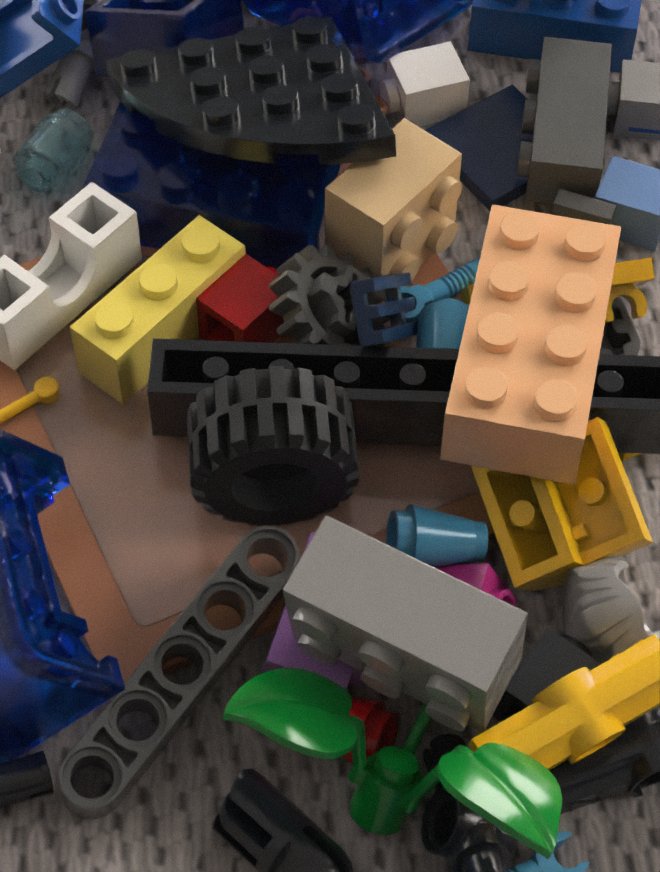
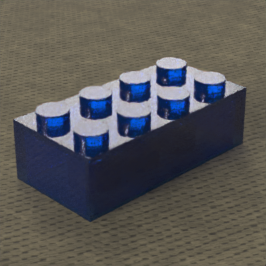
(168, 184)

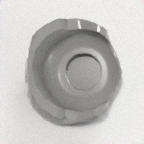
(603, 609)

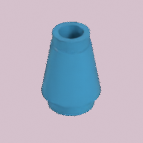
(436, 536)

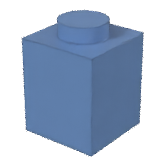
(637, 200)

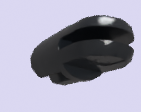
(274, 831)

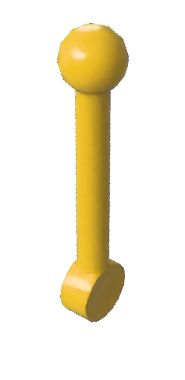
(45, 391)

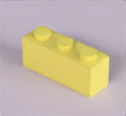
(152, 303)

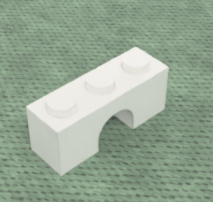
(88, 251)

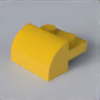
(559, 525)

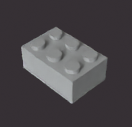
(404, 625)

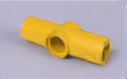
(583, 708)

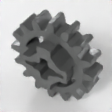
(318, 298)

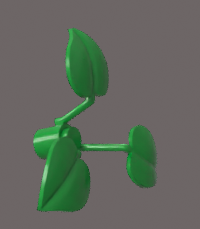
(314, 720)

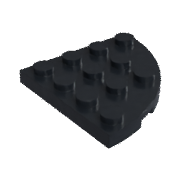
(259, 95)

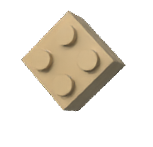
(396, 207)

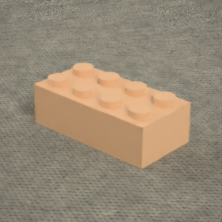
(531, 345)

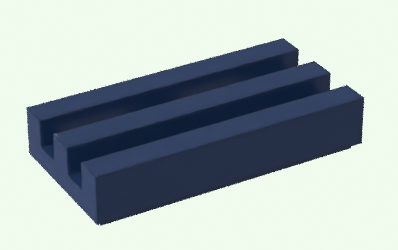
(394, 307)

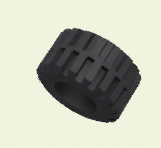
(272, 446)

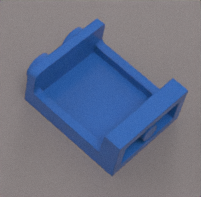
(35, 37)

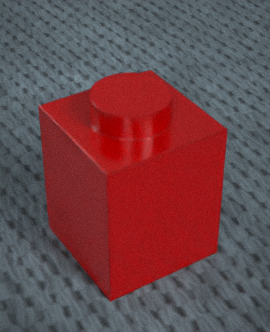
(239, 305)

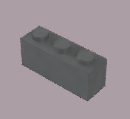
(565, 119)

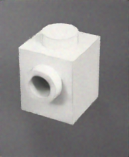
(426, 84)

